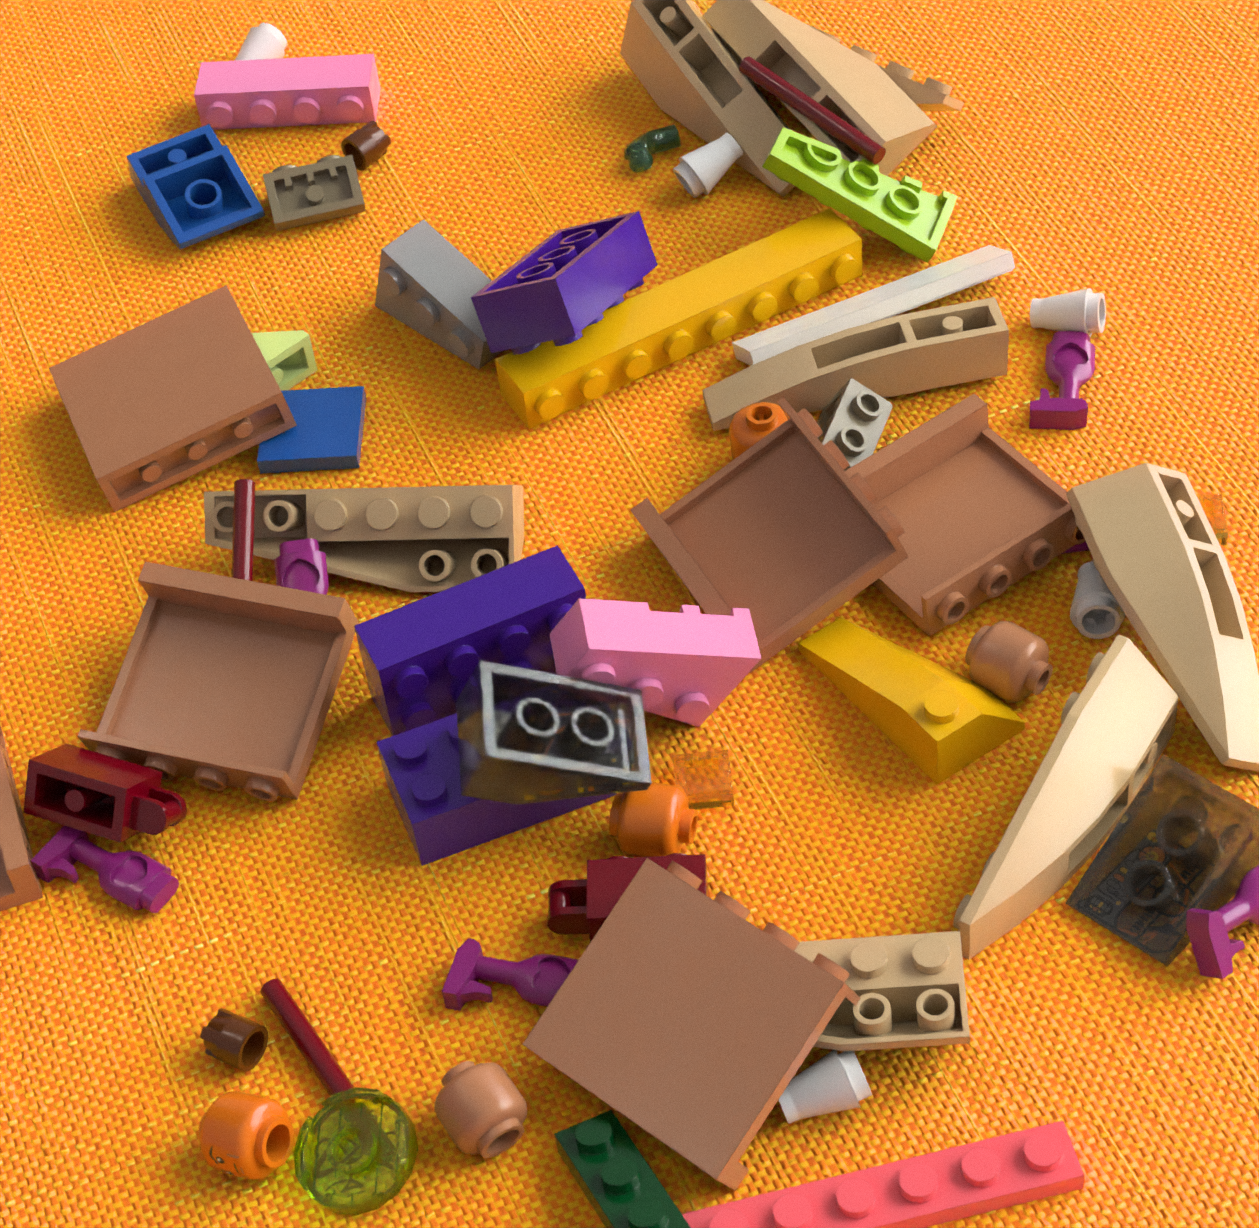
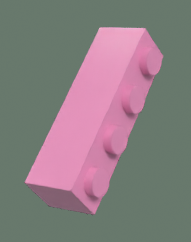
(288, 91)

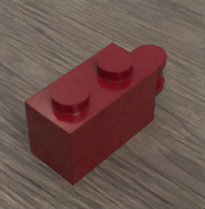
(99, 794)
(584, 904)

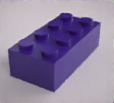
(564, 284)
(428, 649)
(426, 787)

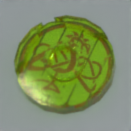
(356, 1151)

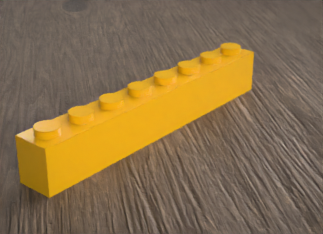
(682, 317)

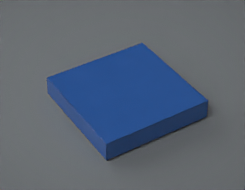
(325, 434)

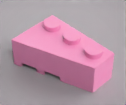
(677, 659)

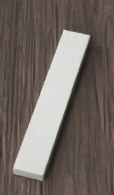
(878, 303)

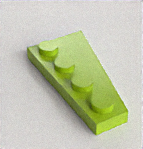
(857, 189)

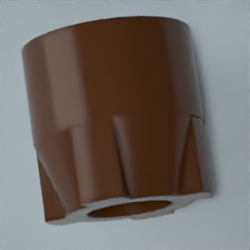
(366, 145)
(235, 1040)

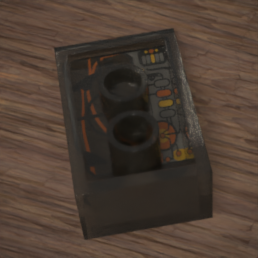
(548, 736)
(1171, 852)

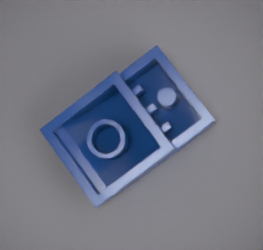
(193, 187)

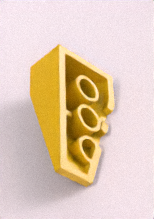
(916, 703)

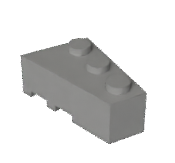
(431, 291)

